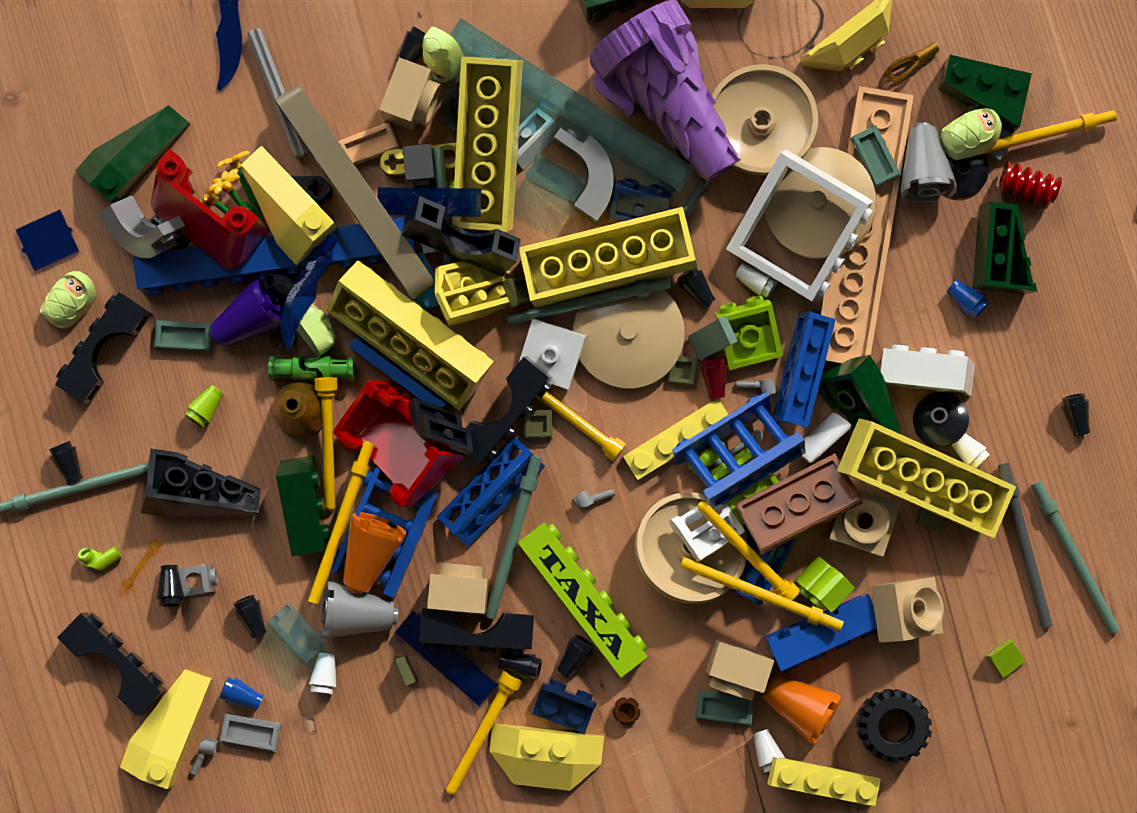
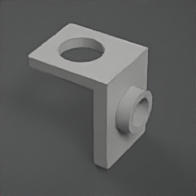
(208, 575)

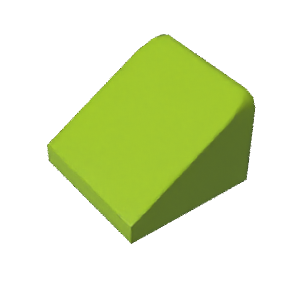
(1006, 658)

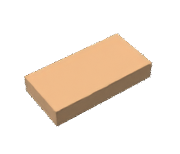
(370, 143)

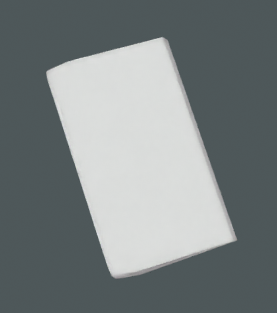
(534, 136)
(824, 436)

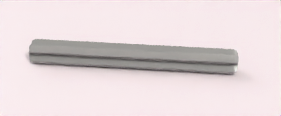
(275, 88)

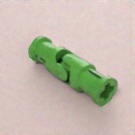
(314, 368)

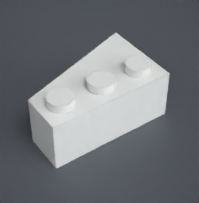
(928, 369)

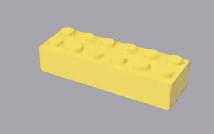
(488, 138)
(608, 257)
(408, 335)
(926, 478)

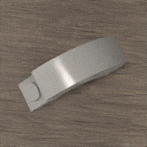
(599, 188)
(136, 232)

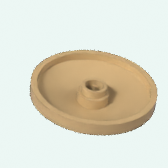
(766, 114)
(809, 216)
(631, 339)
(662, 551)

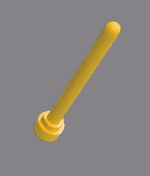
(326, 389)
(611, 446)
(781, 587)
(507, 685)

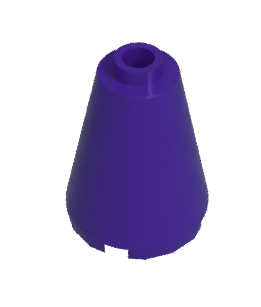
(248, 316)

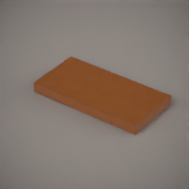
(798, 504)

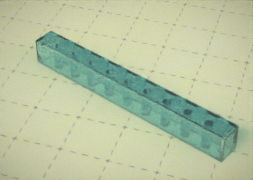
(582, 113)

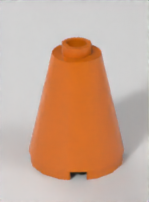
(369, 550)
(802, 705)

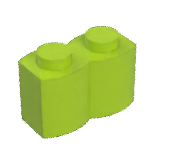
(823, 585)

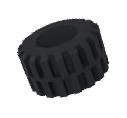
(915, 736)

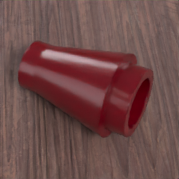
(714, 374)

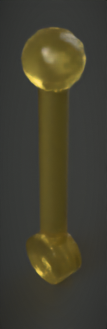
(155, 544)

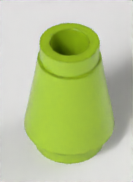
(204, 406)

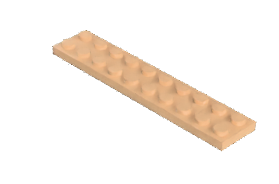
(857, 286)

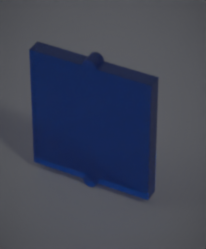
(47, 240)

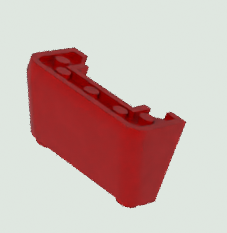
(224, 239)
(383, 418)

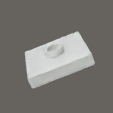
(554, 350)

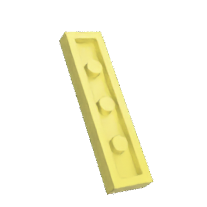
(659, 448)
(823, 781)

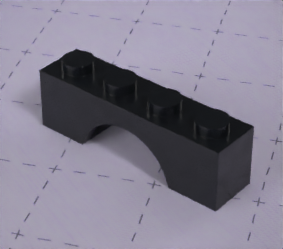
(488, 250)
(81, 375)
(526, 383)
(509, 632)
(138, 686)

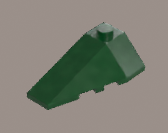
(127, 158)
(859, 392)

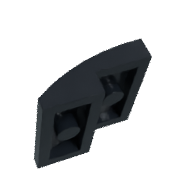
(440, 426)

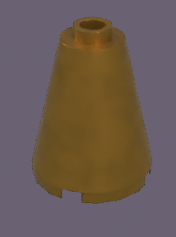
(306, 417)

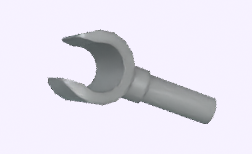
(765, 385)
(584, 500)
(207, 746)

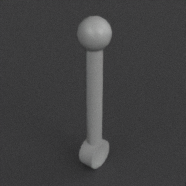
(756, 434)

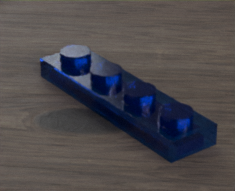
(457, 201)
(450, 663)

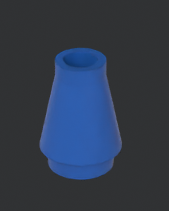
(968, 299)
(240, 694)

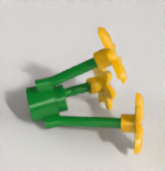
(225, 184)

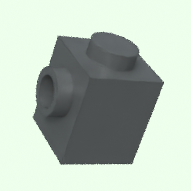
(419, 165)

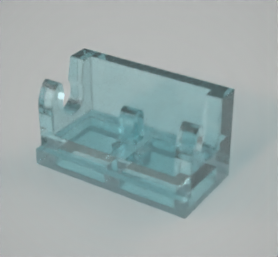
(555, 179)
(296, 634)

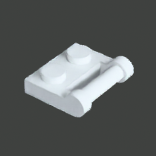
(706, 538)

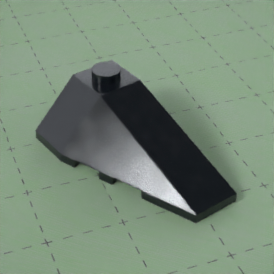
(190, 490)

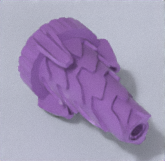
(658, 66)

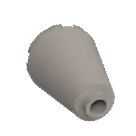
(926, 167)
(354, 613)

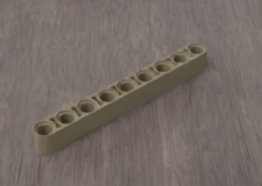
(355, 192)

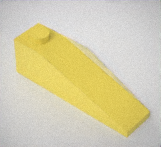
(289, 211)
(163, 738)

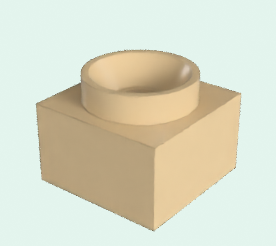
(410, 96)
(875, 537)
(458, 588)
(907, 609)
(738, 670)

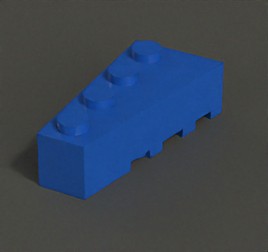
(807, 641)

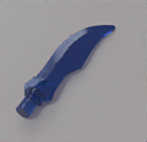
(229, 41)
(305, 289)

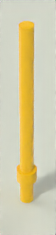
(1086, 123)
(359, 470)
(813, 615)

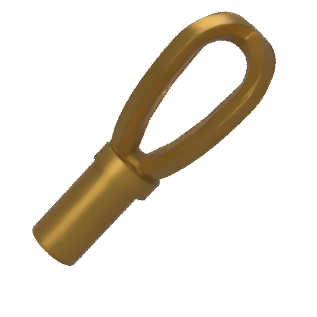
(918, 57)

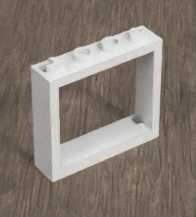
(847, 239)

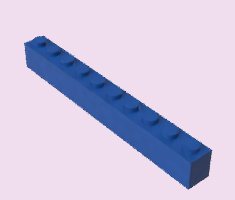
(193, 266)

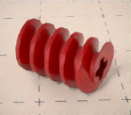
(1029, 185)

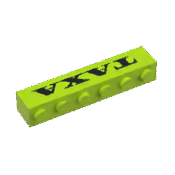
(582, 598)

